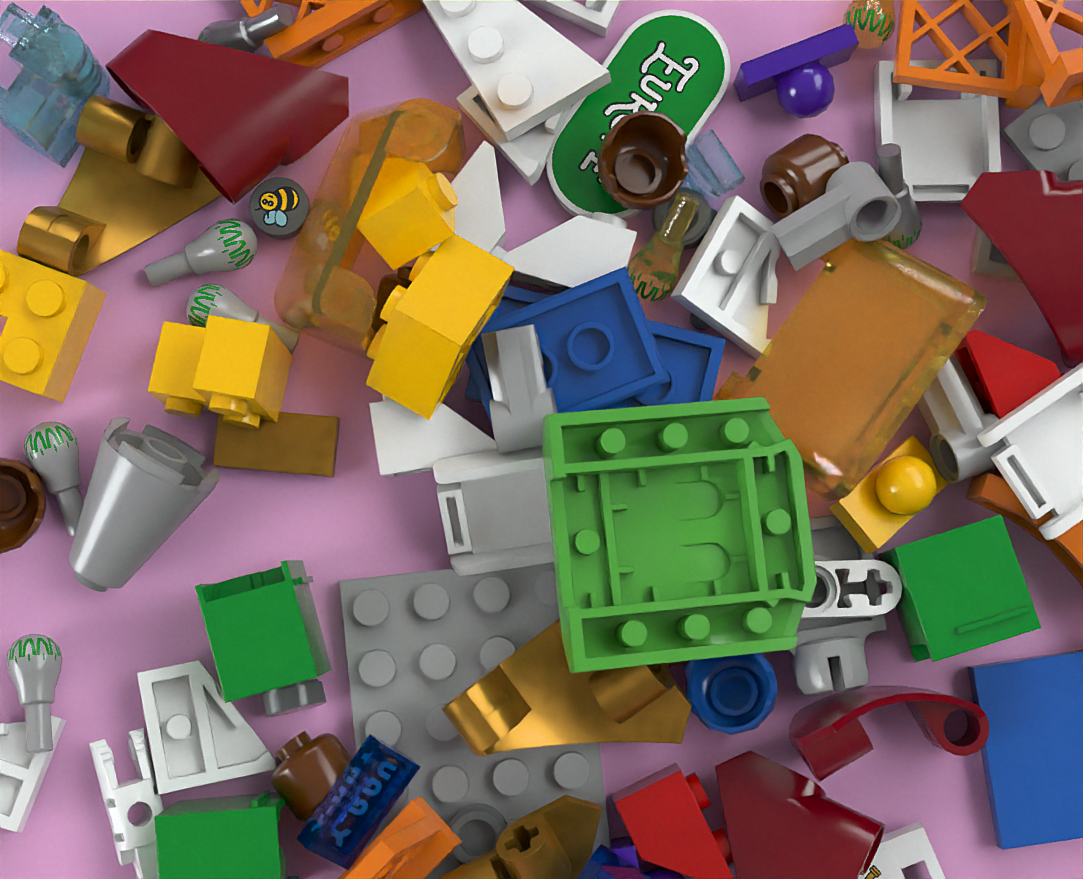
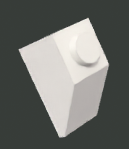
(479, 206)
(573, 253)
(412, 444)

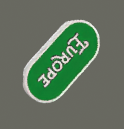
(660, 65)

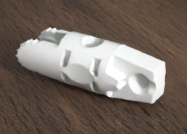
(135, 840)

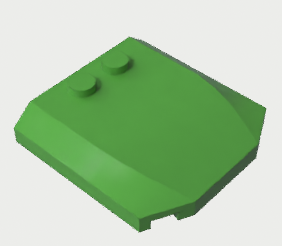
(676, 533)

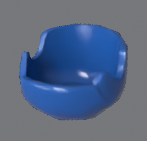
(731, 691)

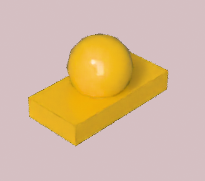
(890, 495)

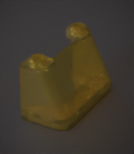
(317, 285)
(857, 357)

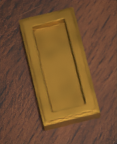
(291, 445)

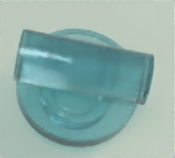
(711, 167)

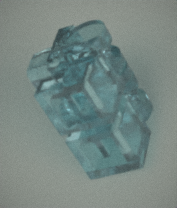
(53, 81)

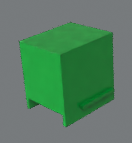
(961, 590)
(263, 630)
(221, 838)

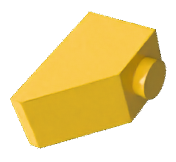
(408, 211)

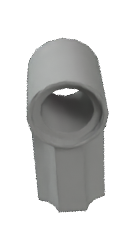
(853, 206)
(517, 388)
(955, 422)

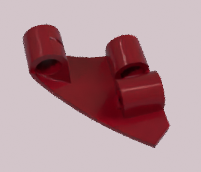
(231, 105)
(1040, 235)
(832, 737)
(788, 827)

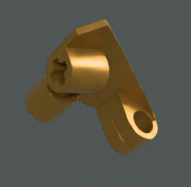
(124, 191)
(539, 703)
(541, 845)

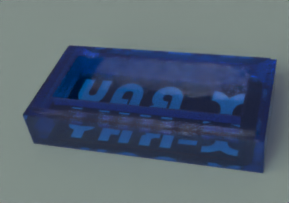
(358, 802)

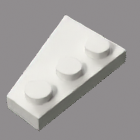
(515, 60)

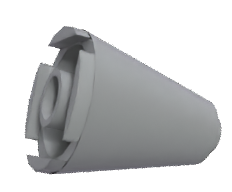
(135, 502)

